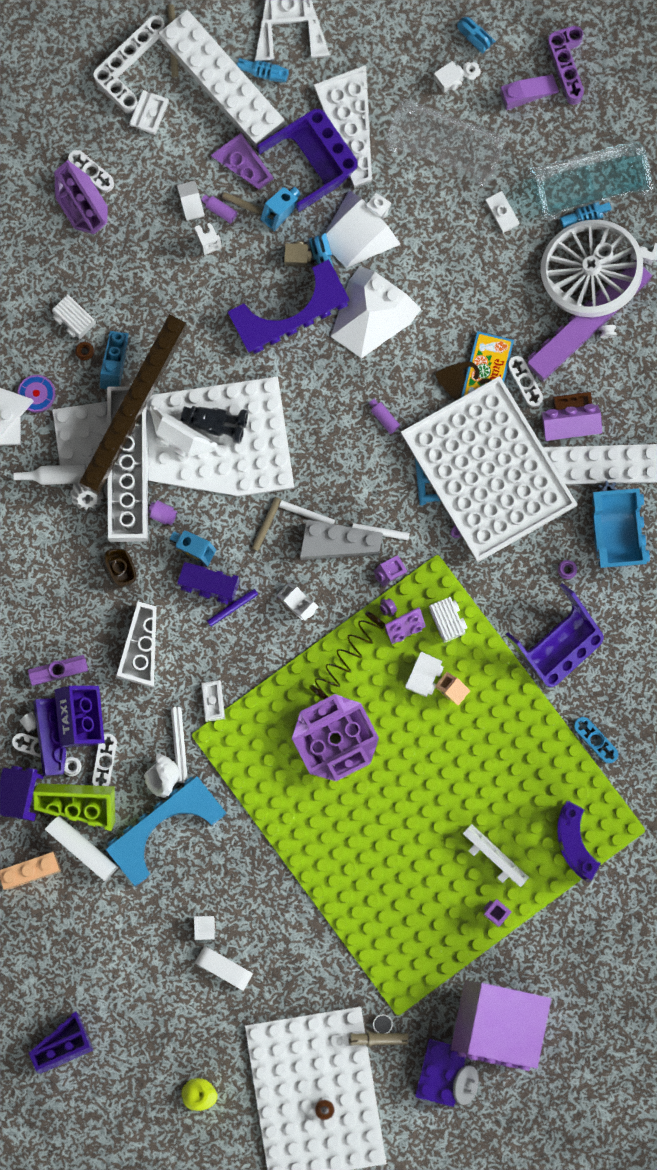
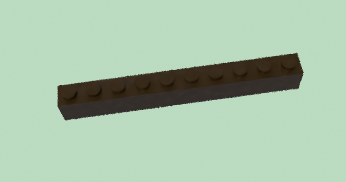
(133, 404)

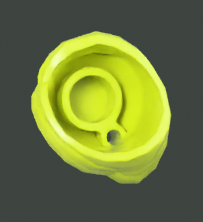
(199, 1094)

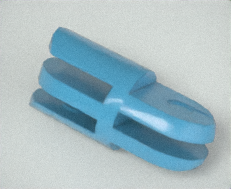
(475, 34)
(320, 251)

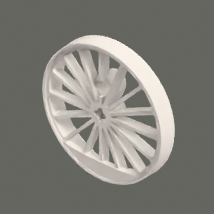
(584, 273)

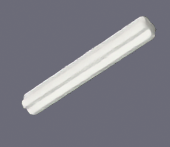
(179, 745)

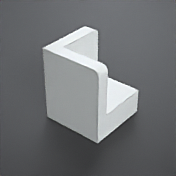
(204, 927)

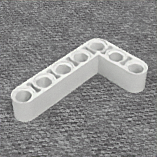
(126, 61)

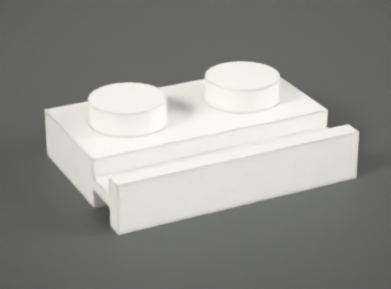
(149, 112)

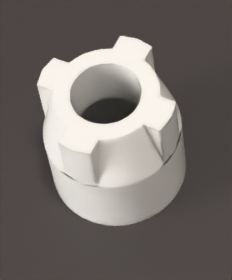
(29, 722)

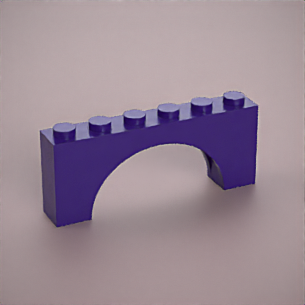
(326, 297)

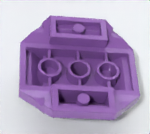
(332, 717)

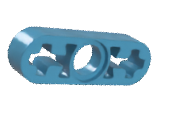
(590, 725)

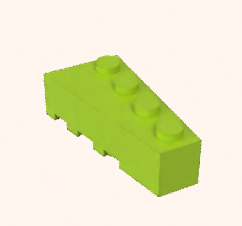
(78, 802)

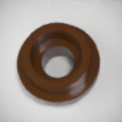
(82, 345)
(319, 1105)

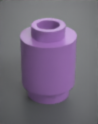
(162, 513)

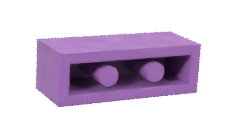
(571, 422)

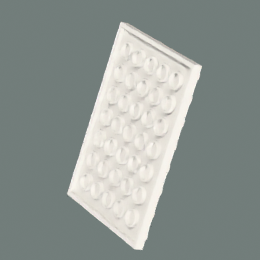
(488, 469)
(308, 1062)

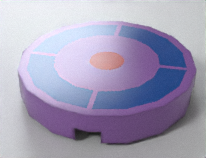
(40, 390)

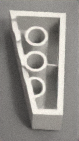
(138, 655)

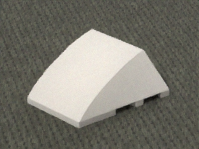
(358, 232)

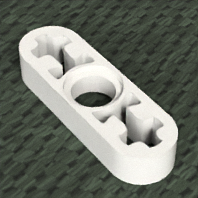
(104, 175)
(536, 392)
(23, 748)
(111, 748)

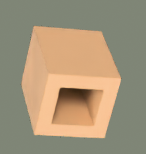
(452, 688)

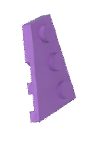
(243, 161)

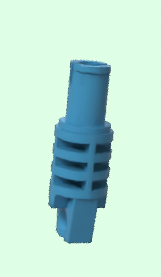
(264, 70)
(590, 212)

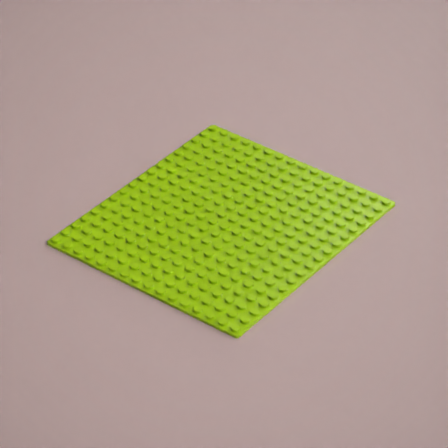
(388, 841)

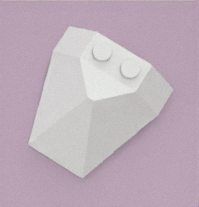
(373, 314)

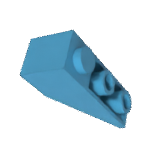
(113, 360)

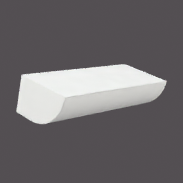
(81, 848)

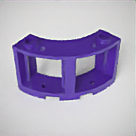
(571, 842)

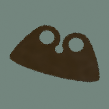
(453, 380)

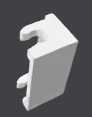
(210, 241)

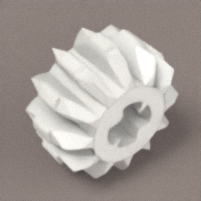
(85, 498)

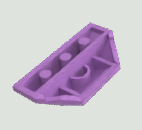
(80, 198)

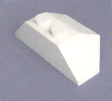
(179, 435)

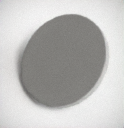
(465, 1085)

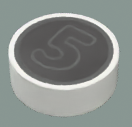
(382, 1024)

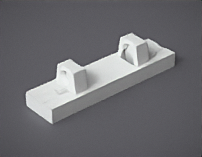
(500, 859)

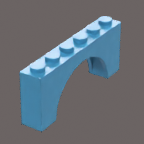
(129, 849)

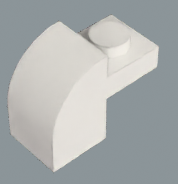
(297, 601)

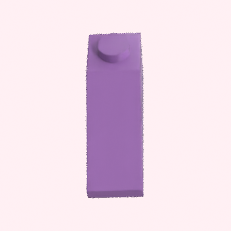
(527, 90)

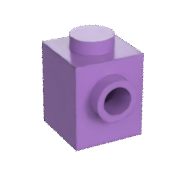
(496, 912)

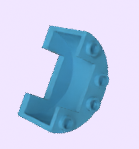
(618, 528)

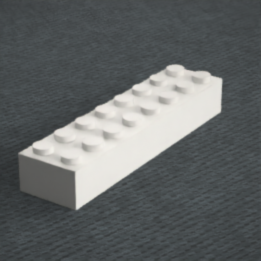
(221, 79)
(128, 479)

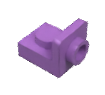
(389, 570)

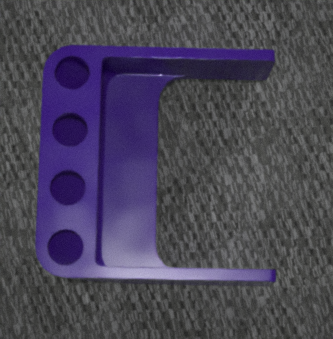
(322, 148)
(564, 645)

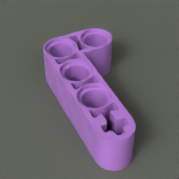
(568, 67)

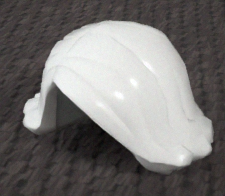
(162, 776)

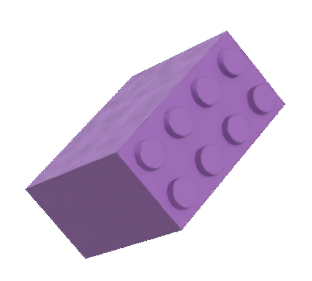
(500, 1025)

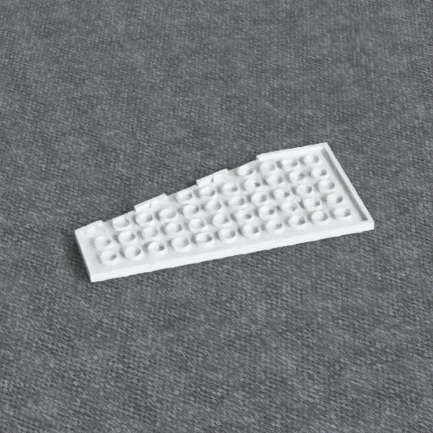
(242, 469)

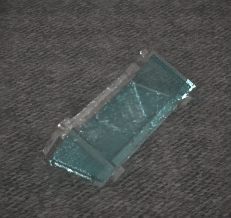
(591, 178)

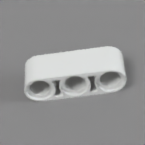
(223, 968)

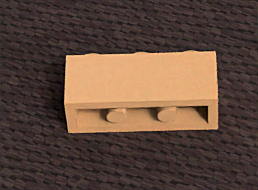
(29, 871)

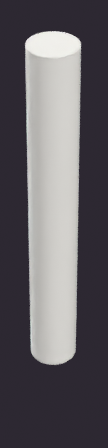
(306, 513)
(386, 532)

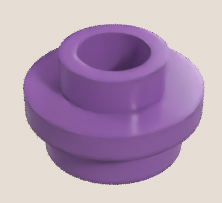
(567, 563)
(388, 607)

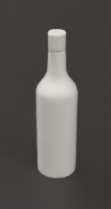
(54, 474)

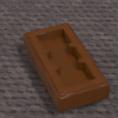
(572, 400)

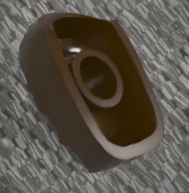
(119, 567)

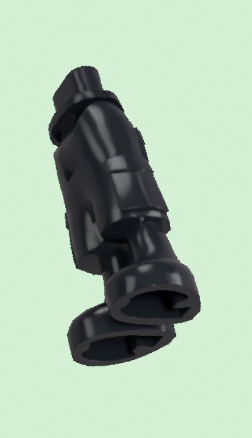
(213, 421)

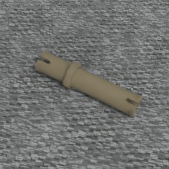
(378, 1039)

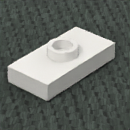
(502, 212)
(213, 701)

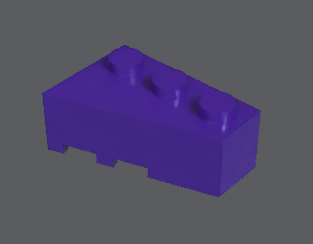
(208, 583)

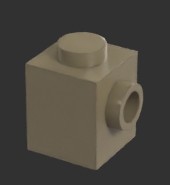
(297, 254)

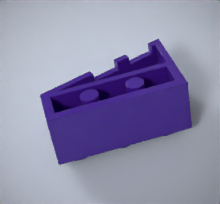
(62, 1046)

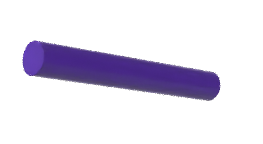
(231, 608)

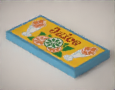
(492, 358)

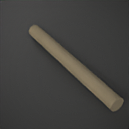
(173, 60)

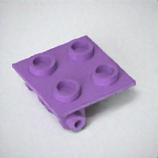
(405, 626)

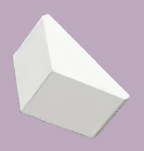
(190, 200)

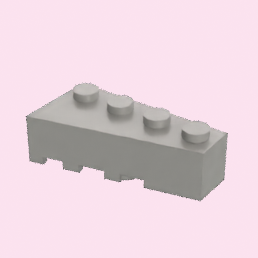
(338, 541)

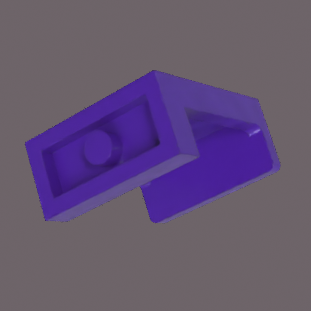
(17, 792)

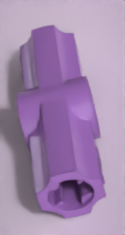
(70, 667)

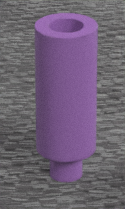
(219, 208)
(384, 416)

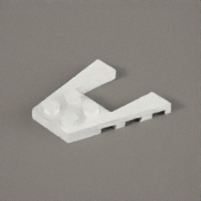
(290, 12)

